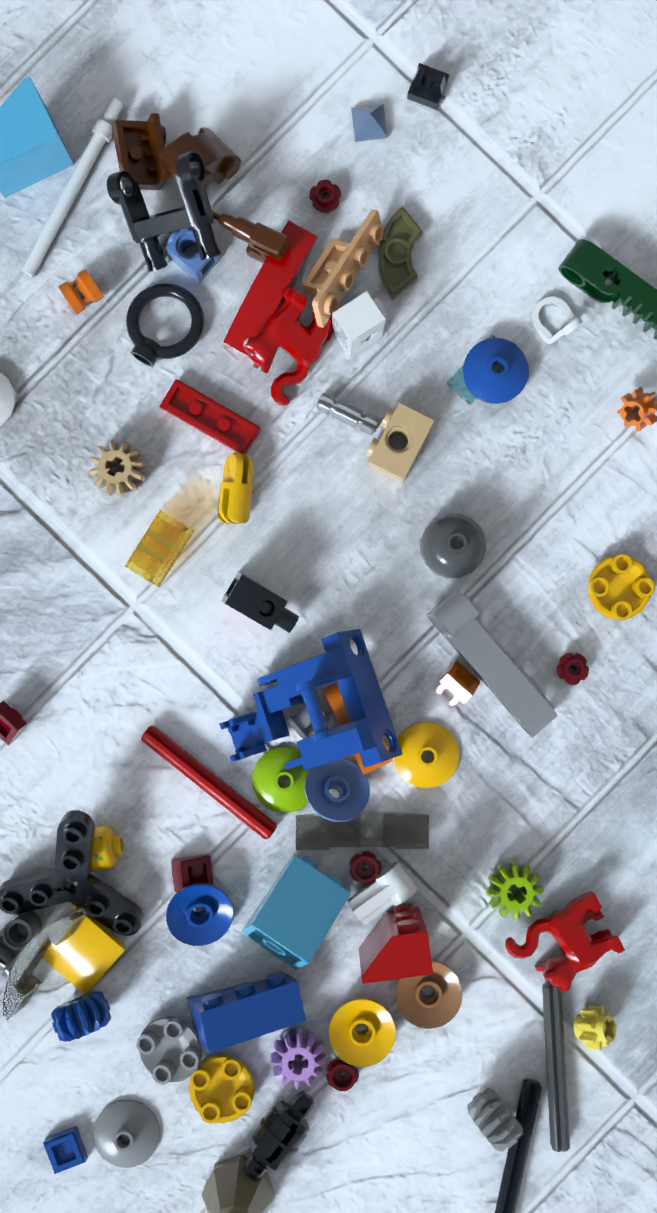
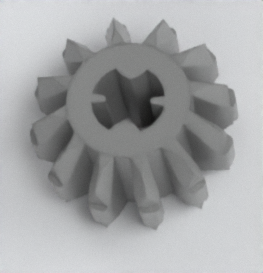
(495, 1119)

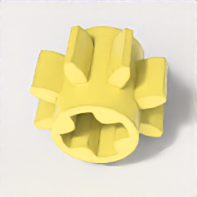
(595, 1027)

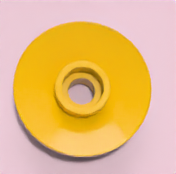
(425, 737)
(367, 1047)

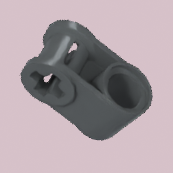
(13, 942)

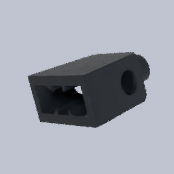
(245, 597)

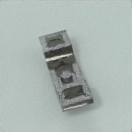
(365, 830)
(21, 982)

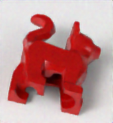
(298, 341)
(577, 946)

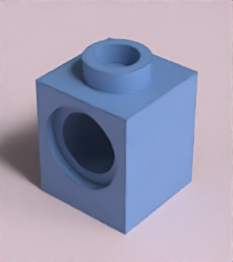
(192, 265)

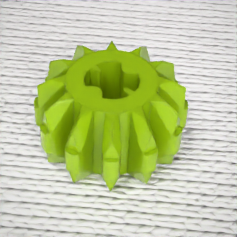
(526, 885)

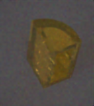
(159, 548)

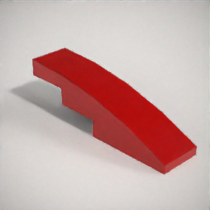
(266, 290)

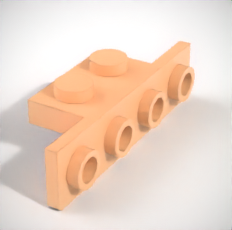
(339, 266)

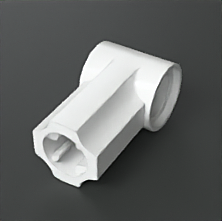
(390, 888)

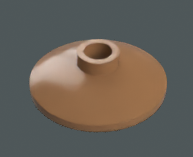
(433, 1009)

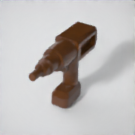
(261, 239)

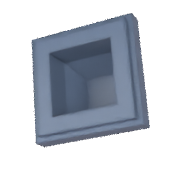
(369, 122)

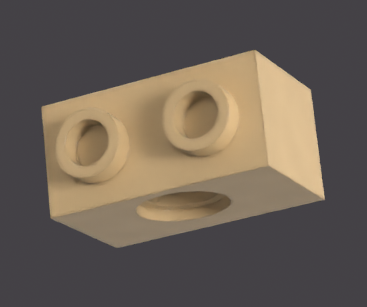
(413, 428)

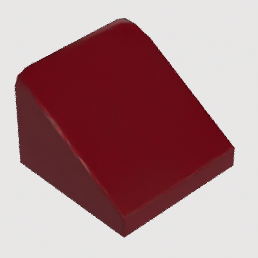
(191, 871)

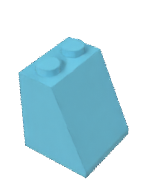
(28, 141)
(297, 912)

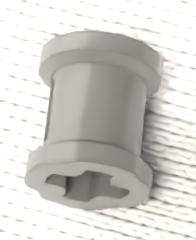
(302, 724)

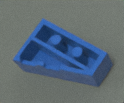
(246, 1011)

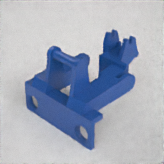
(360, 695)

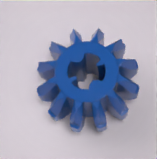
(81, 1016)

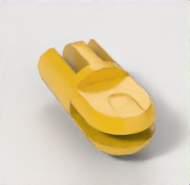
(236, 489)

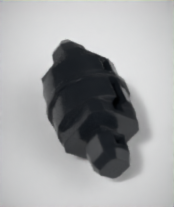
(279, 1135)

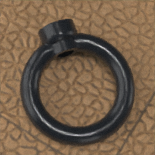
(148, 350)

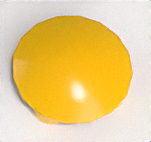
(620, 587)
(221, 1089)

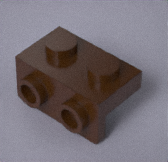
(138, 150)

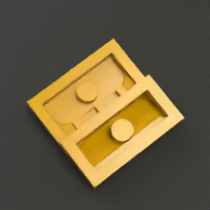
(85, 954)

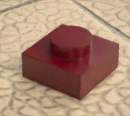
(10, 723)

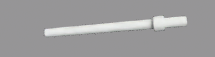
(102, 133)

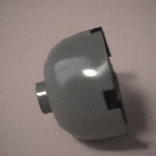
(453, 545)

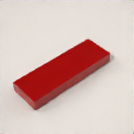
(210, 417)

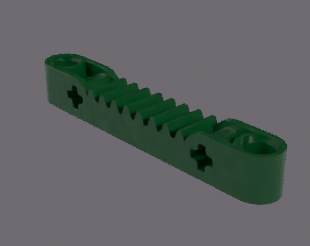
(588, 269)

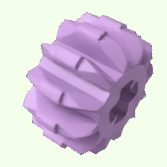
(298, 1071)

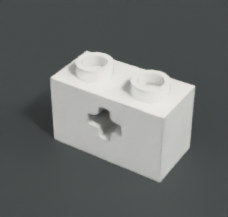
(359, 323)

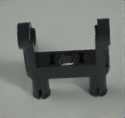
(147, 228)

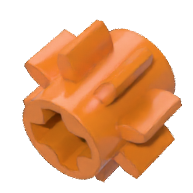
(630, 410)

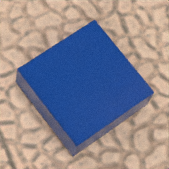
(65, 1150)

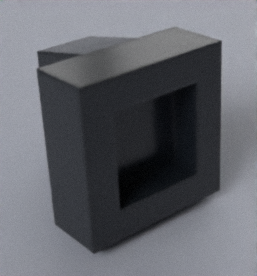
(428, 86)

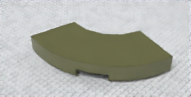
(395, 253)

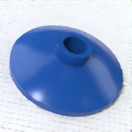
(492, 386)
(204, 926)

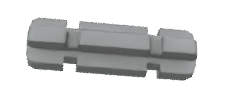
(347, 414)

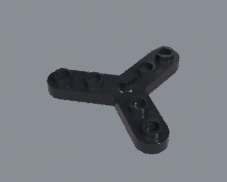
(74, 862)

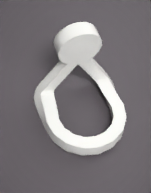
(544, 333)

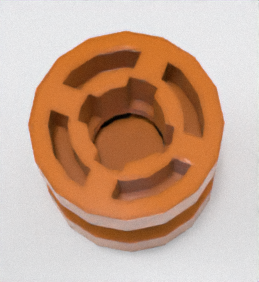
(87, 288)

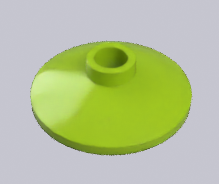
(266, 782)

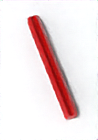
(209, 782)

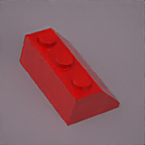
(396, 947)

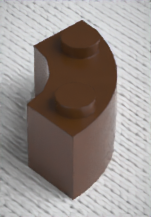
(217, 156)

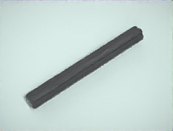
(556, 1068)

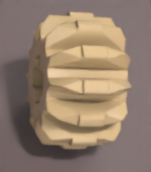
(115, 457)

